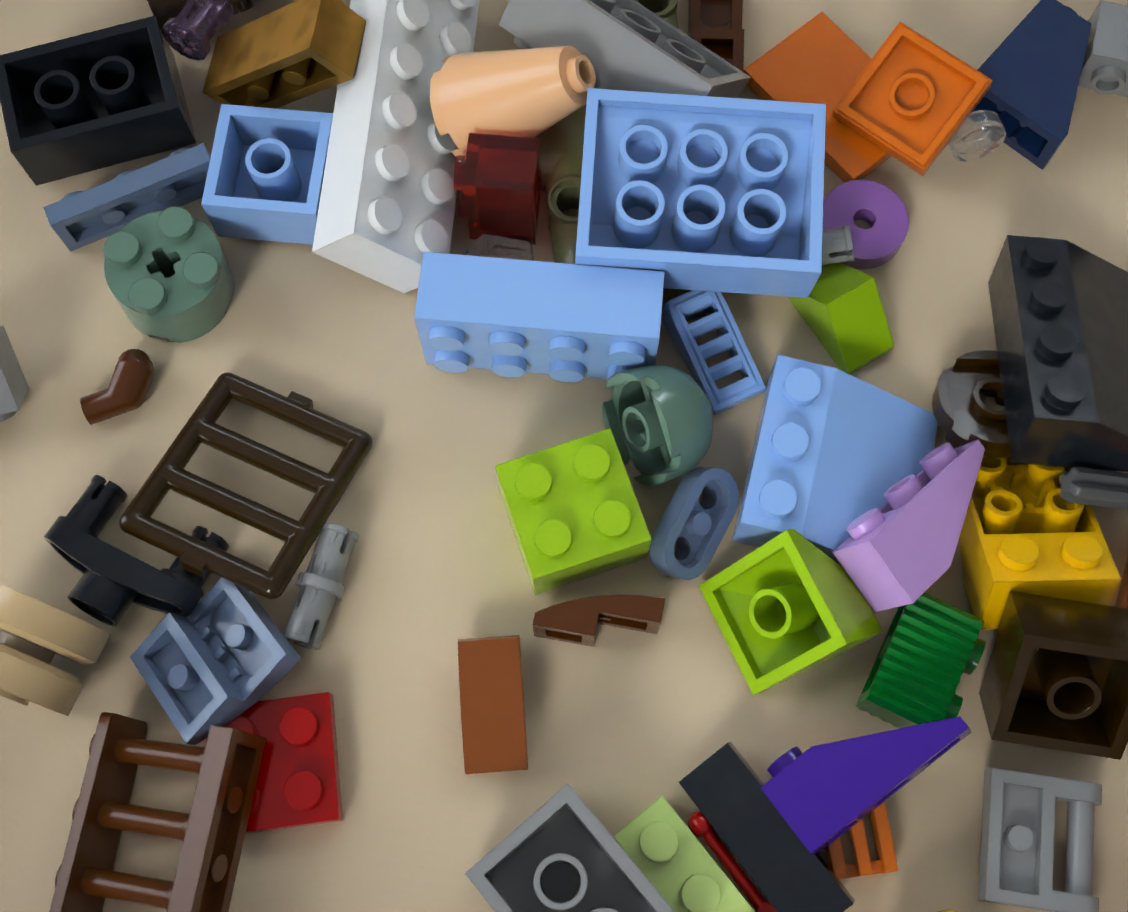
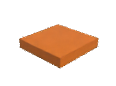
(912, 98)

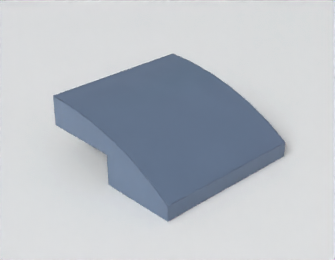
(214, 661)

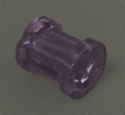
(195, 27)

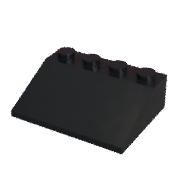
(1062, 353)

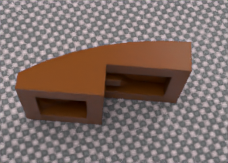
(492, 704)

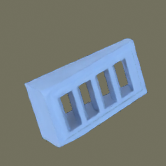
(719, 318)

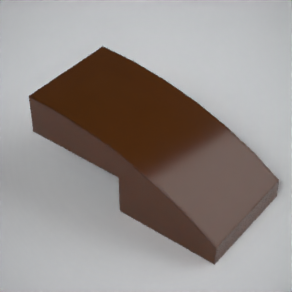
(718, 28)
(578, 618)

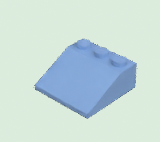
(826, 454)

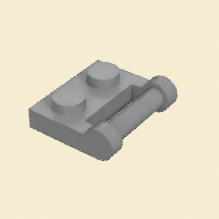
(1020, 841)

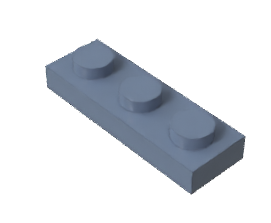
(108, 207)

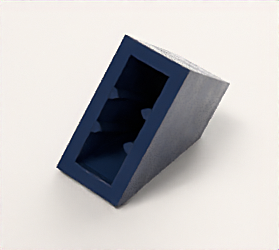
(1037, 79)

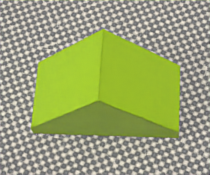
(847, 316)

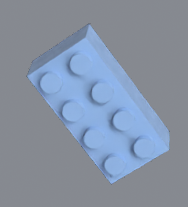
(537, 316)

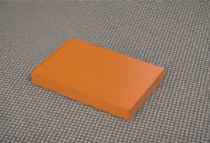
(819, 68)

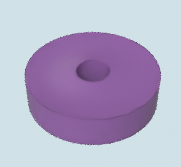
(876, 206)

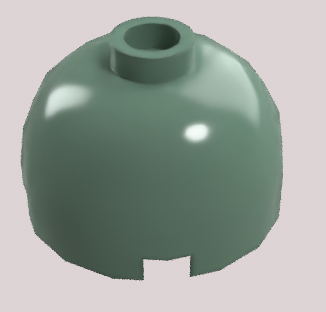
(659, 421)

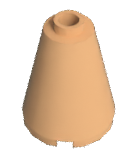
(508, 92)

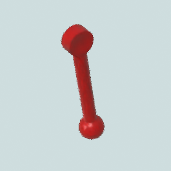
(702, 828)

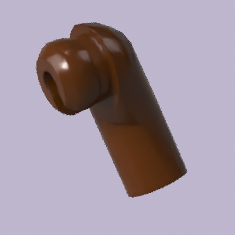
(126, 389)

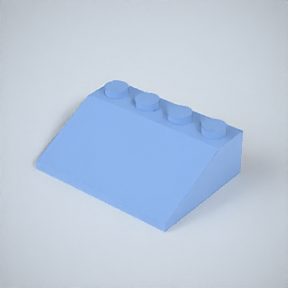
(704, 190)

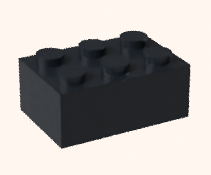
(93, 101)

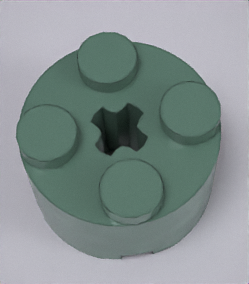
(169, 275)

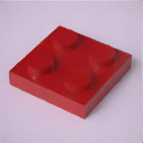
(298, 765)

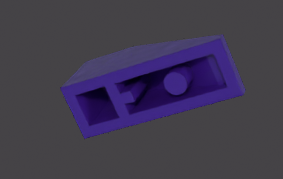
(847, 779)

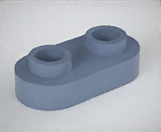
(694, 525)

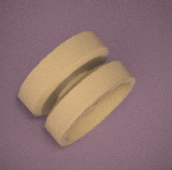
(28, 642)

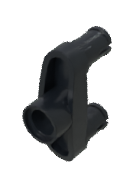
(112, 576)

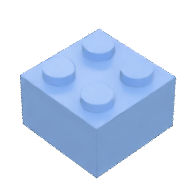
(267, 173)

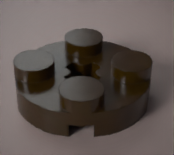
(960, 404)

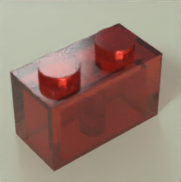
(499, 186)

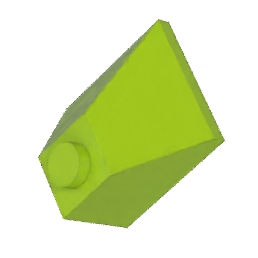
(787, 610)

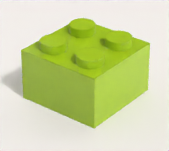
(573, 511)

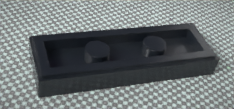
(760, 837)

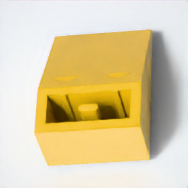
(1030, 541)

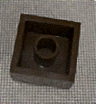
(1059, 676)

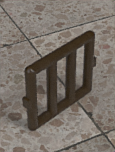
(298, 536)

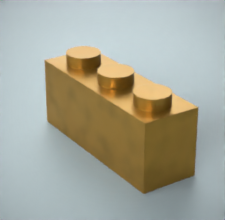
(286, 55)

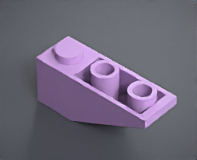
(914, 536)

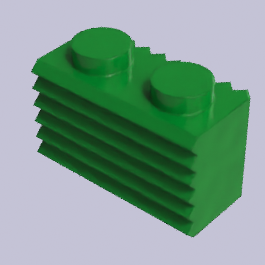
(922, 663)

